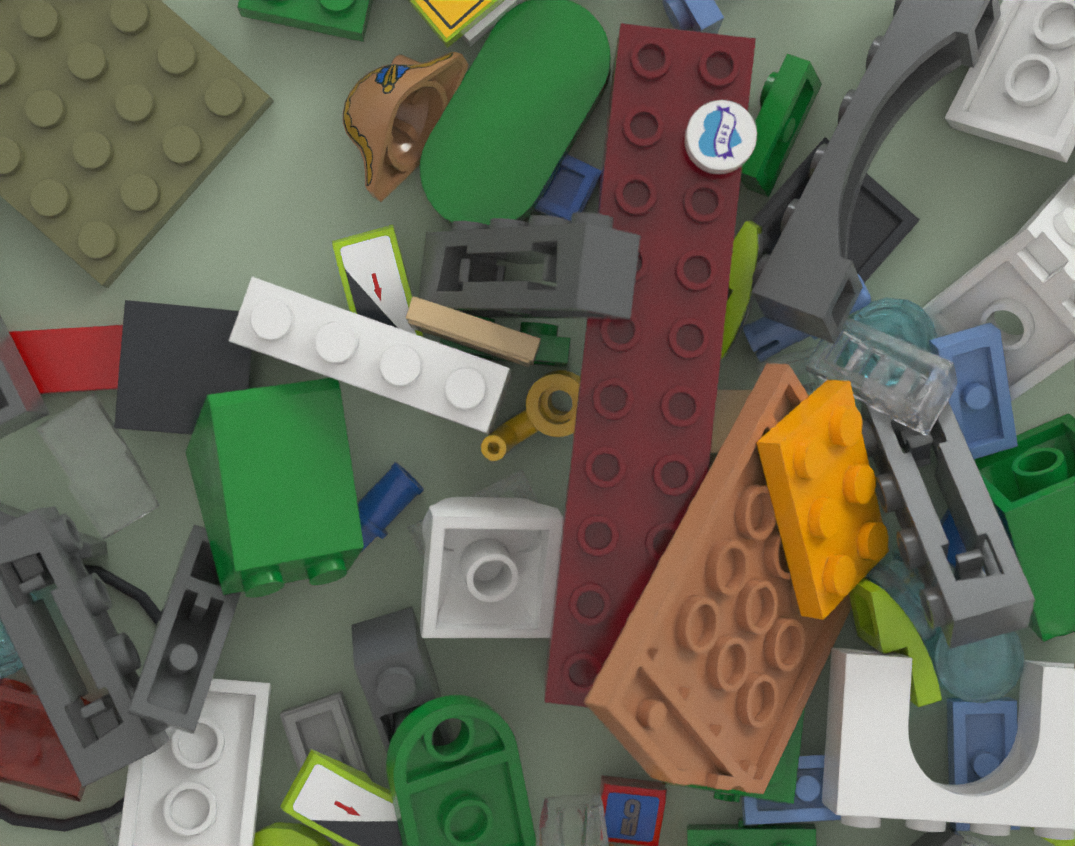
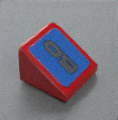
(633, 809)

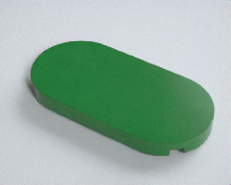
(516, 113)

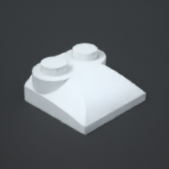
(489, 568)

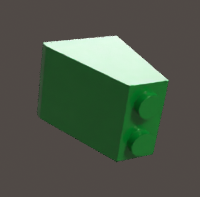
(276, 486)
(1036, 506)

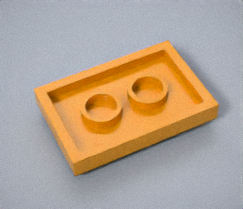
(824, 497)

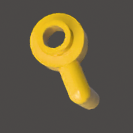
(538, 416)

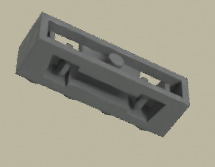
(584, 258)
(961, 603)
(96, 734)

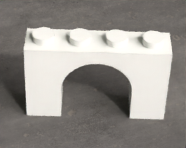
(371, 355)
(876, 776)

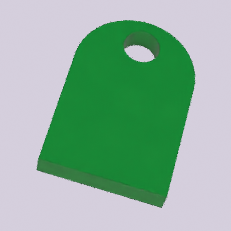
(461, 790)

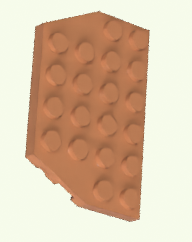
(717, 642)

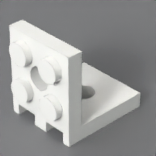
(1032, 280)

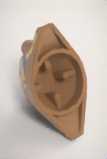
(395, 112)

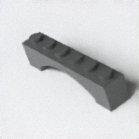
(809, 272)

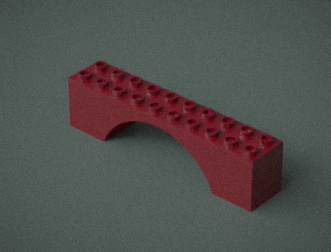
(653, 376)

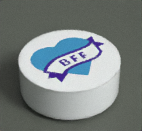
(720, 137)

